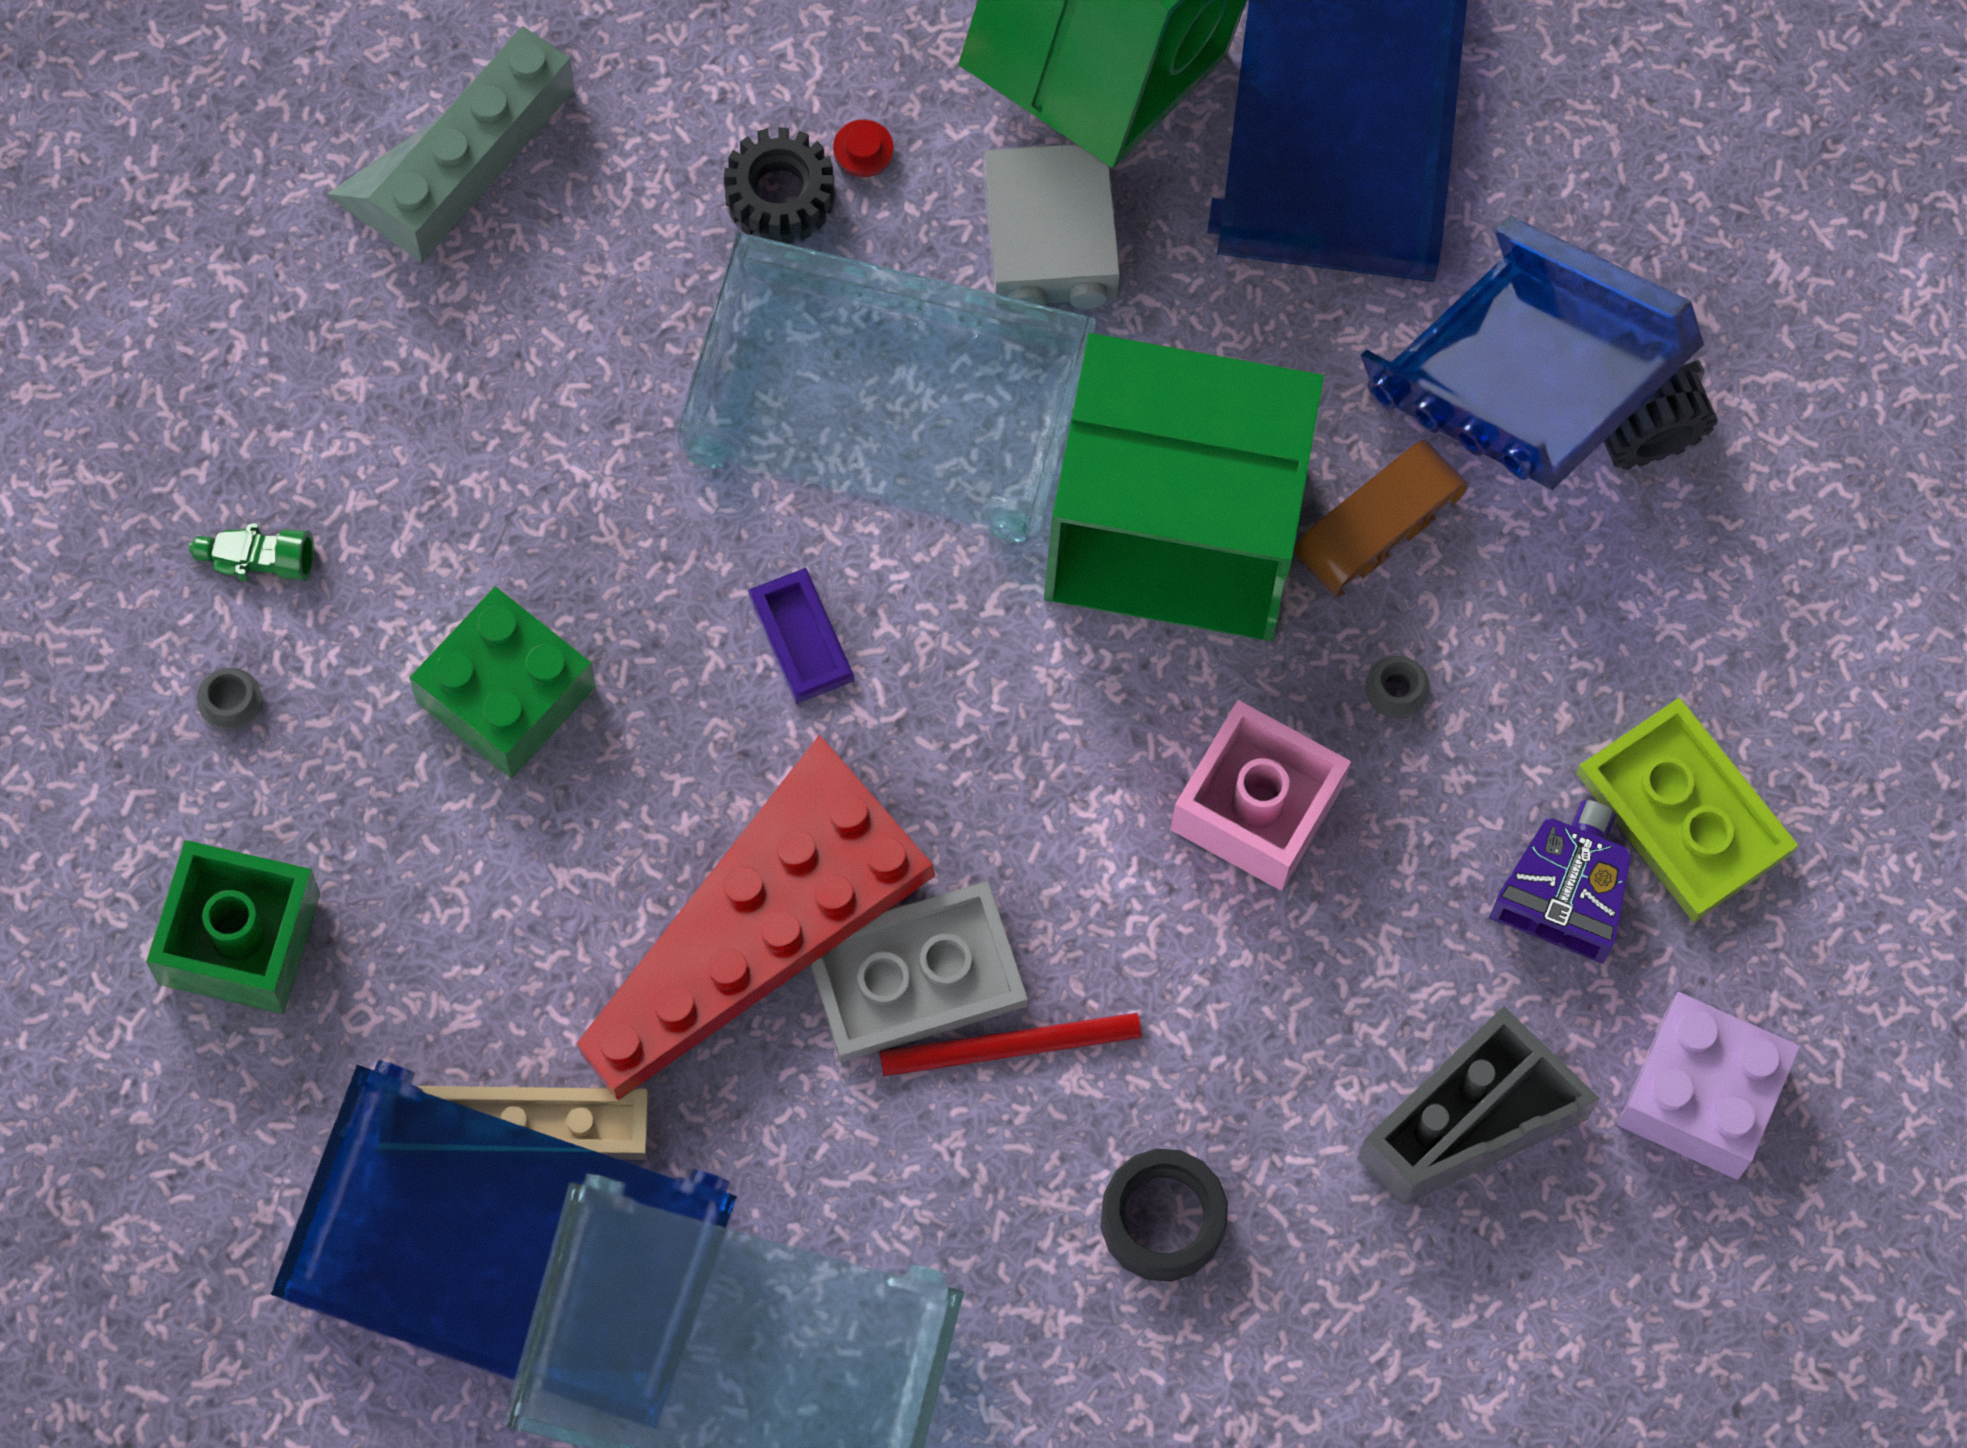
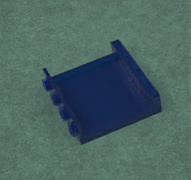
(1540, 356)

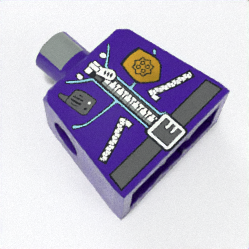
(1569, 884)

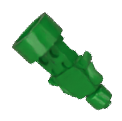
(243, 550)

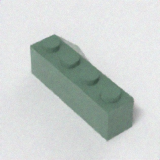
(446, 166)

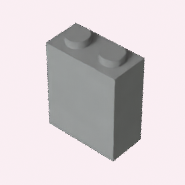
(1051, 225)

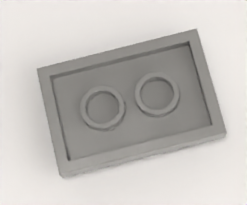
(919, 973)

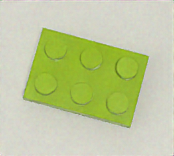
(1687, 809)

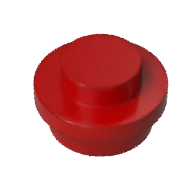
(863, 148)

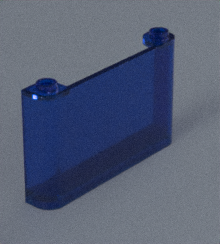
(1343, 135)
(446, 1219)

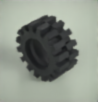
(779, 154)
(1664, 423)

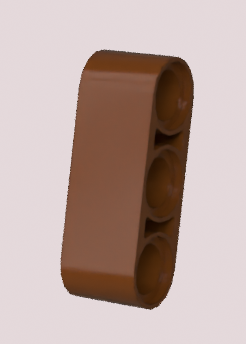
(1379, 515)

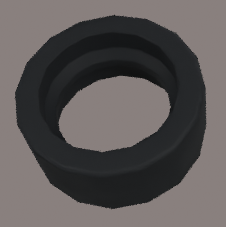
(1172, 1165)

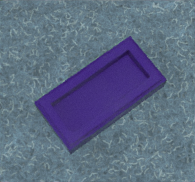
(801, 635)

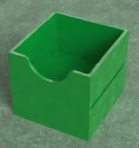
(1099, 66)
(1181, 486)

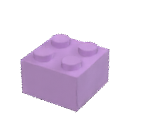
(1708, 1086)

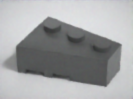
(1475, 1110)

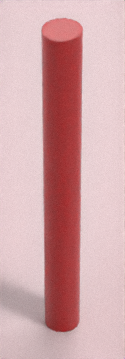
(1010, 1044)

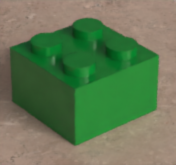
(503, 682)
(233, 926)

